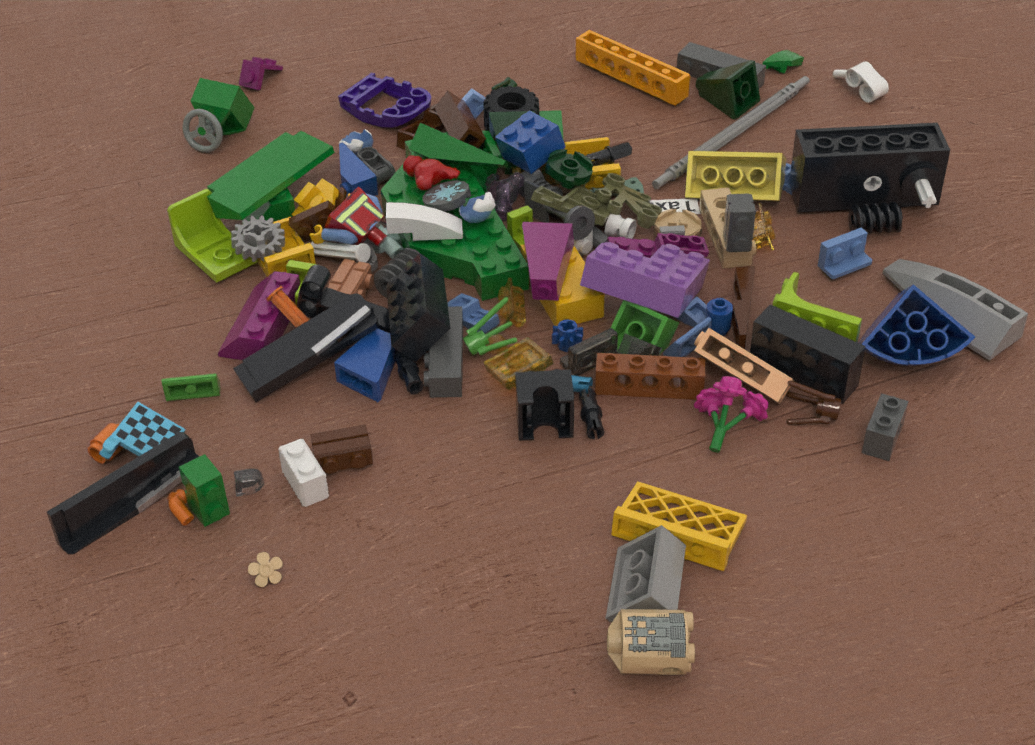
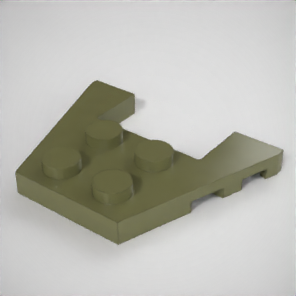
(578, 196)

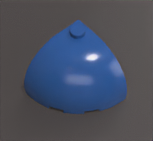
(914, 331)

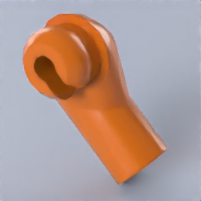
(177, 506)

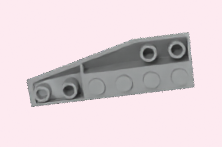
(983, 313)

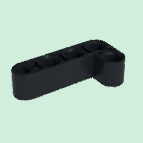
(316, 296)

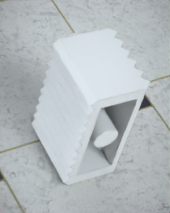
(303, 472)

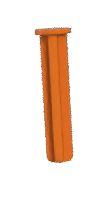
(287, 307)

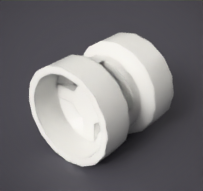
(620, 227)

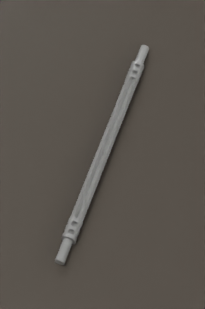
(734, 129)

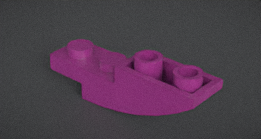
(649, 247)

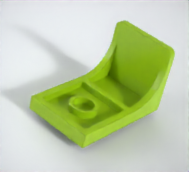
(205, 237)
(832, 320)

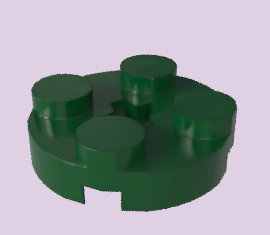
(569, 168)

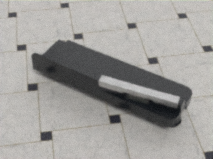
(306, 346)
(120, 494)

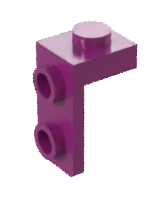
(253, 71)

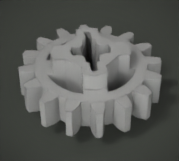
(257, 238)

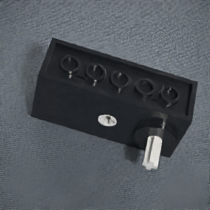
(868, 166)

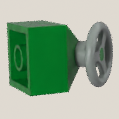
(221, 111)

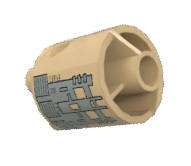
(651, 641)

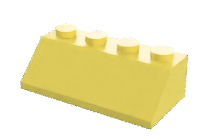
(740, 171)

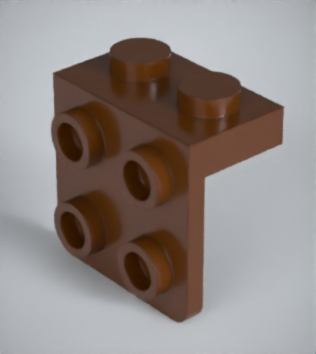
(305, 221)

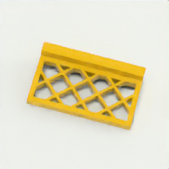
(701, 544)

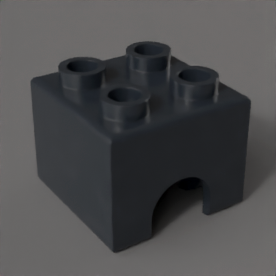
(544, 400)

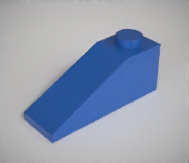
(355, 173)

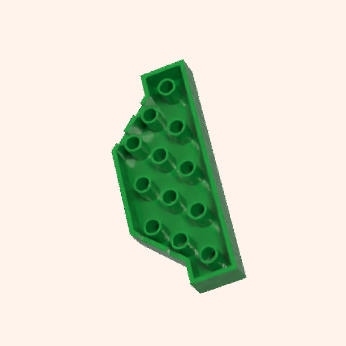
(486, 252)

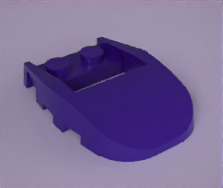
(409, 104)

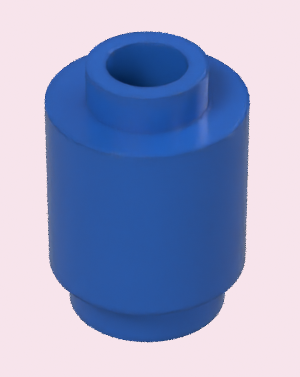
(721, 313)

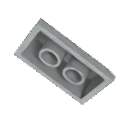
(647, 573)

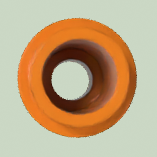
(97, 443)

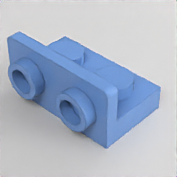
(844, 254)

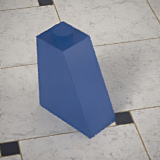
(367, 365)

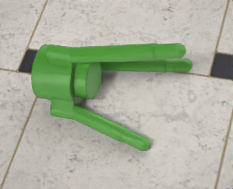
(477, 341)

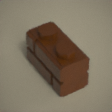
(342, 448)

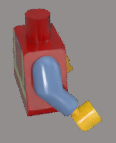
(353, 221)

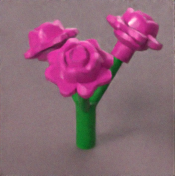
(712, 399)

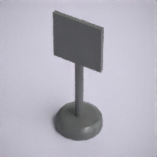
(579, 216)

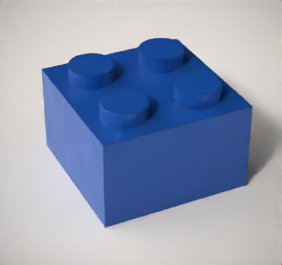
(529, 141)

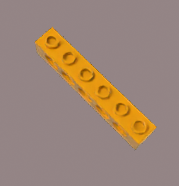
(632, 67)

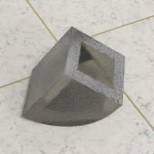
(635, 346)

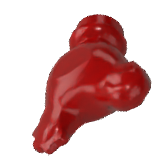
(428, 171)

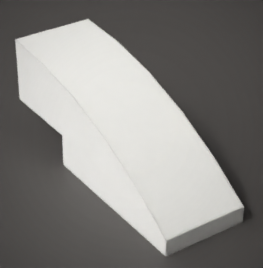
(422, 222)

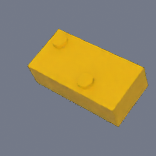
(575, 301)

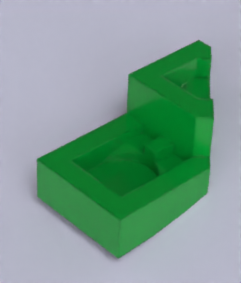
(782, 59)

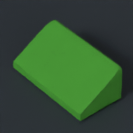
(191, 387)

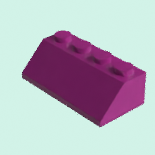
(259, 320)

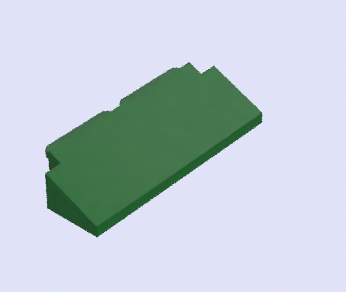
(266, 174)

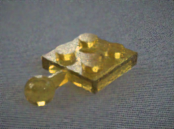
(518, 358)

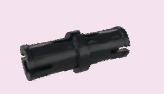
(409, 373)
(591, 414)

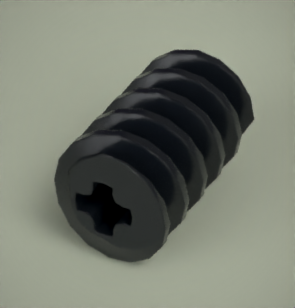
(875, 216)

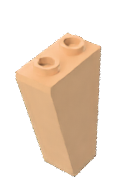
(742, 365)

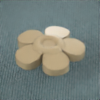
(265, 569)

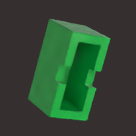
(204, 490)

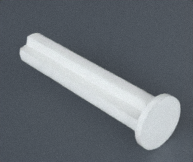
(347, 251)

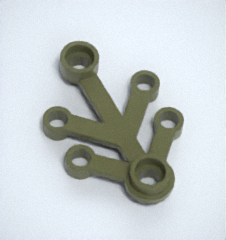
(635, 200)

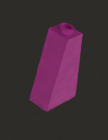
(548, 255)

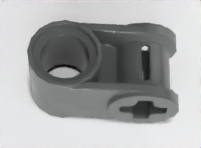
(377, 164)

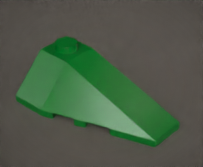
(433, 144)

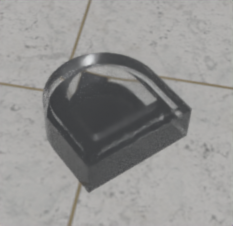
(247, 481)

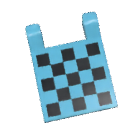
(140, 432)

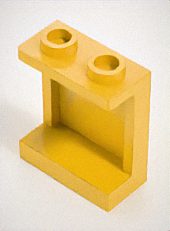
(590, 146)
(293, 250)

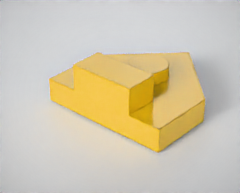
(315, 195)

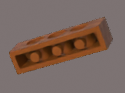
(649, 376)

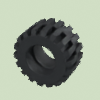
(509, 100)

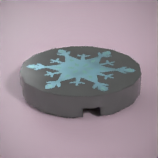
(447, 195)

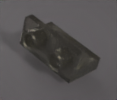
(583, 355)

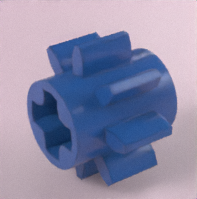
(567, 334)

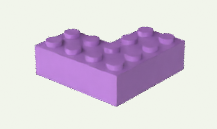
(660, 283)

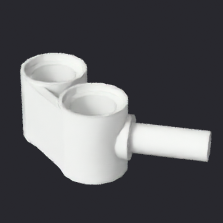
(864, 75)

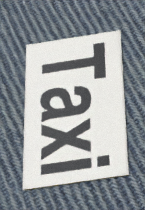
(679, 204)

